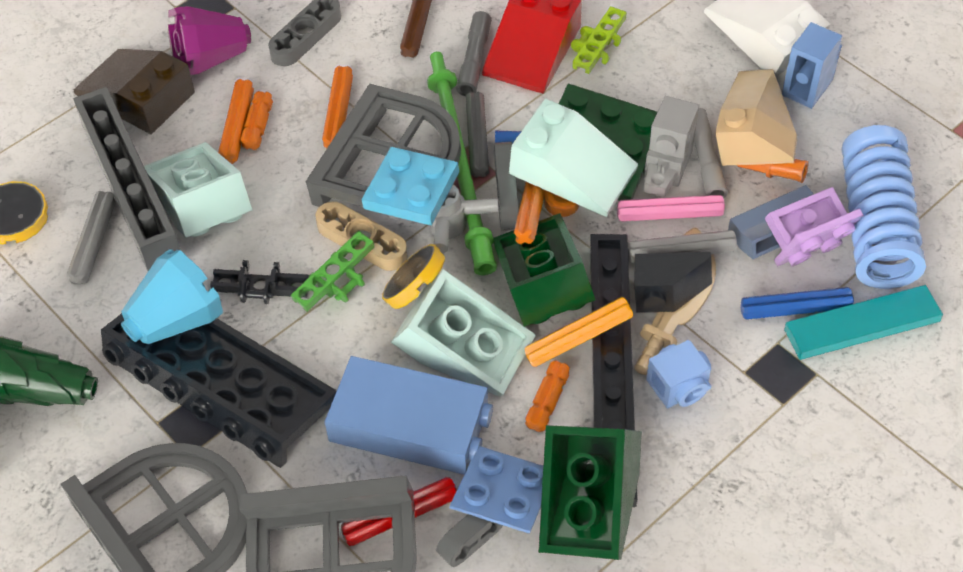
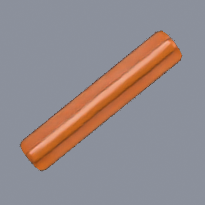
(337, 103)
(235, 120)
(529, 213)

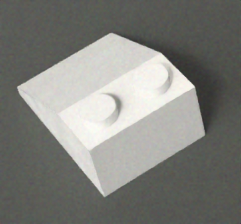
(765, 27)

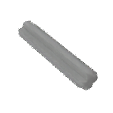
(91, 237)
(711, 242)

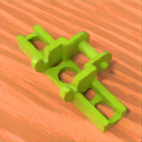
(597, 37)

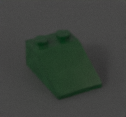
(544, 274)
(588, 490)

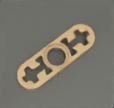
(354, 222)

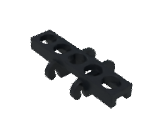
(247, 290)

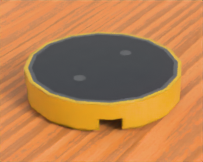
(21, 211)
(419, 268)

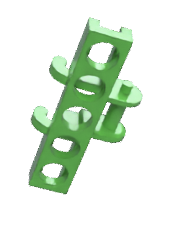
(328, 287)

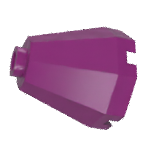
(206, 37)

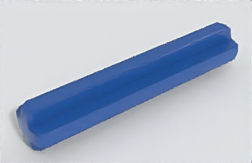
(795, 303)

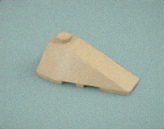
(755, 122)

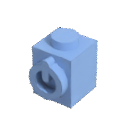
(679, 374)

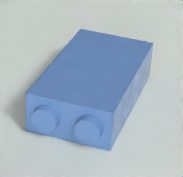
(408, 415)

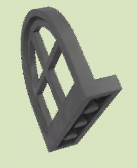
(354, 135)
(328, 507)
(124, 548)

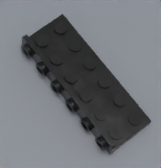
(227, 383)

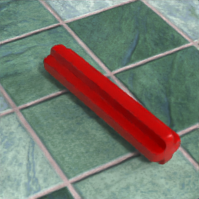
(425, 500)

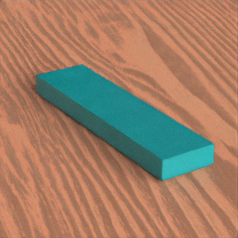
(863, 322)

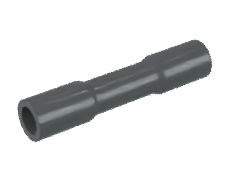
(477, 38)

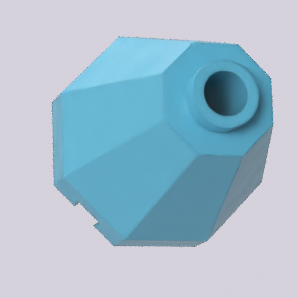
(170, 300)

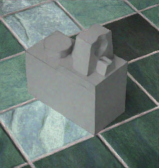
(670, 145)

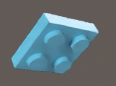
(410, 185)

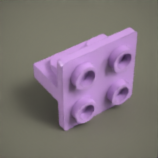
(811, 225)

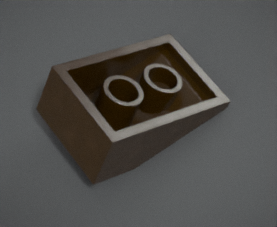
(143, 85)

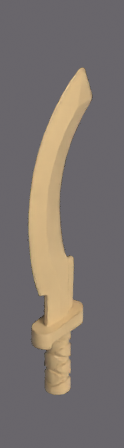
(664, 324)

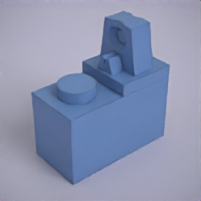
(812, 65)

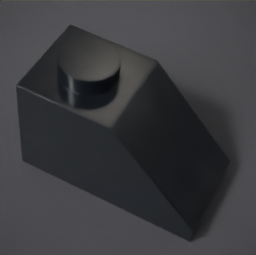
(670, 279)

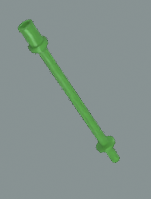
(478, 238)

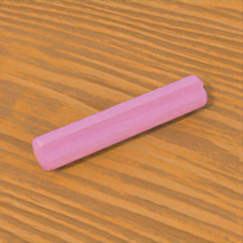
(670, 208)

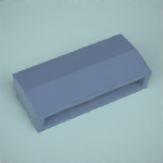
(751, 228)

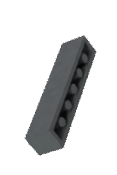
(126, 176)

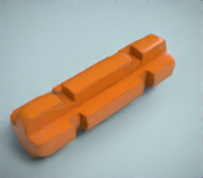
(256, 120)
(547, 396)

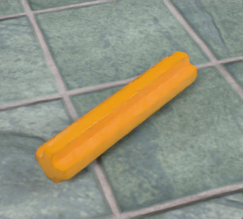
(578, 332)

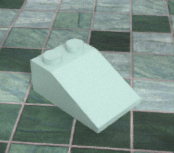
(571, 158)
(199, 189)
(463, 335)

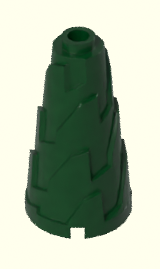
(41, 377)

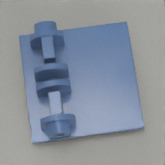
(501, 490)

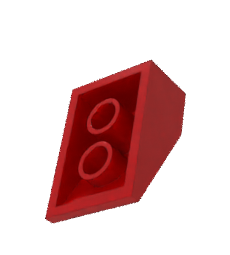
(532, 42)

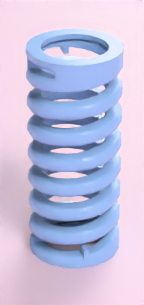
(887, 201)

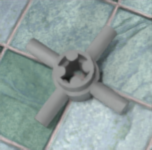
(450, 218)

